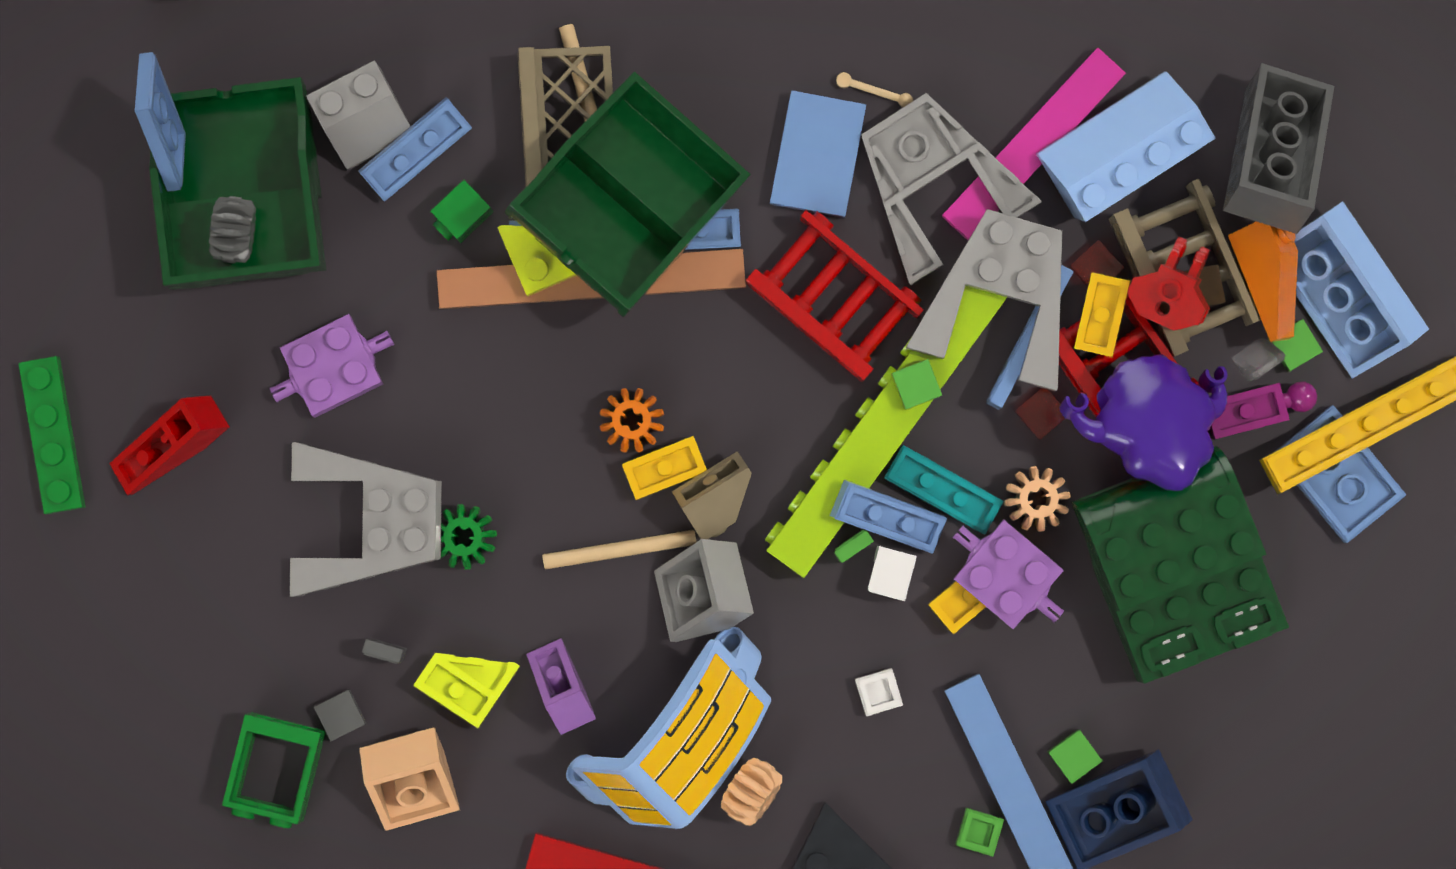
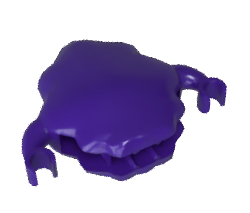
(1154, 419)

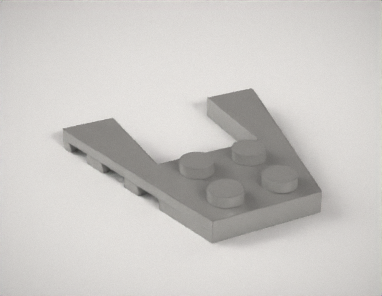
(915, 150)
(1012, 261)
(398, 520)

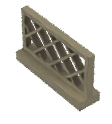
(533, 98)

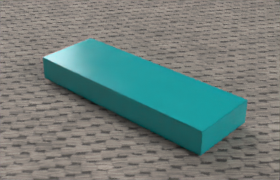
(943, 489)

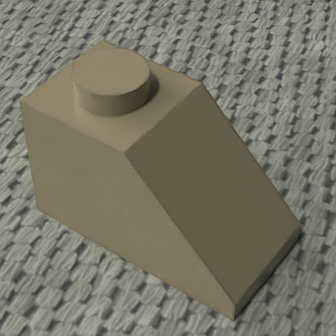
(715, 496)

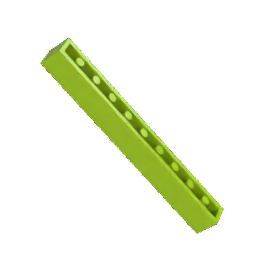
(872, 442)

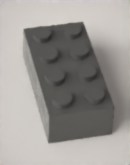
(1279, 148)

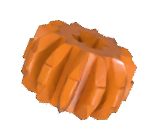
(625, 431)

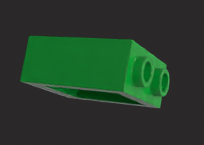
(281, 729)

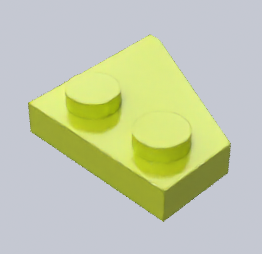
(532, 261)
(465, 684)

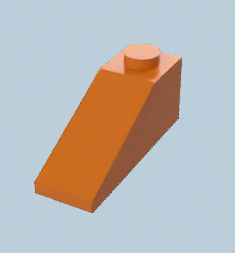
(1270, 270)

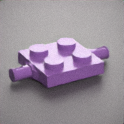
(331, 366)
(1008, 574)

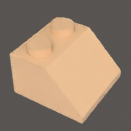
(408, 779)

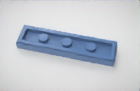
(1014, 363)

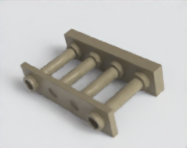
(1129, 231)

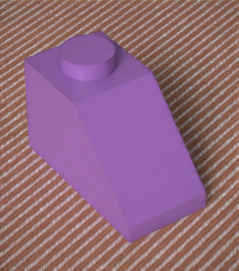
(560, 686)

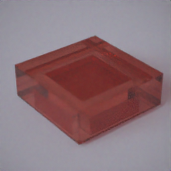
(1097, 260)
(1040, 413)

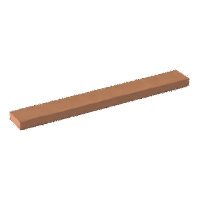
(503, 287)

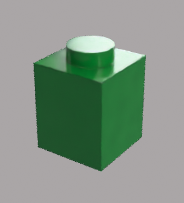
(460, 212)

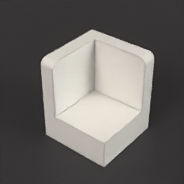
(891, 573)

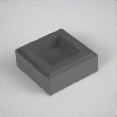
(384, 651)
(340, 715)

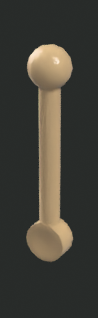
(844, 81)

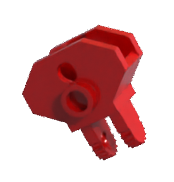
(1174, 287)

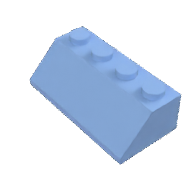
(1125, 146)
(1352, 292)

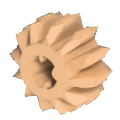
(1040, 511)
(751, 791)

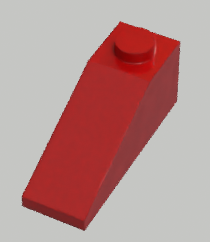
(169, 442)

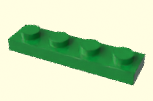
(51, 435)

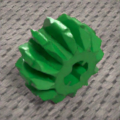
(478, 540)

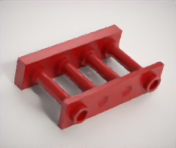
(798, 308)
(1084, 372)

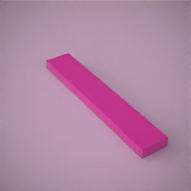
(1054, 120)

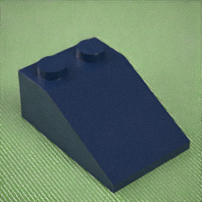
(1119, 811)

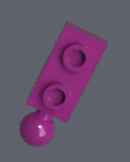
(1262, 408)

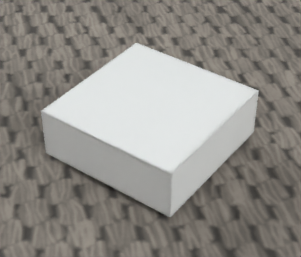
(878, 692)

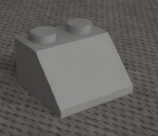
(359, 114)
(703, 590)

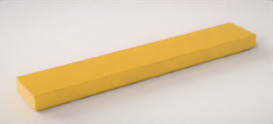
(1361, 427)

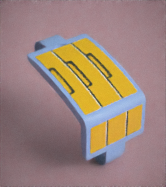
(689, 744)

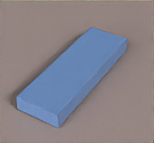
(415, 149)
(888, 516)

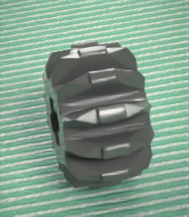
(232, 229)

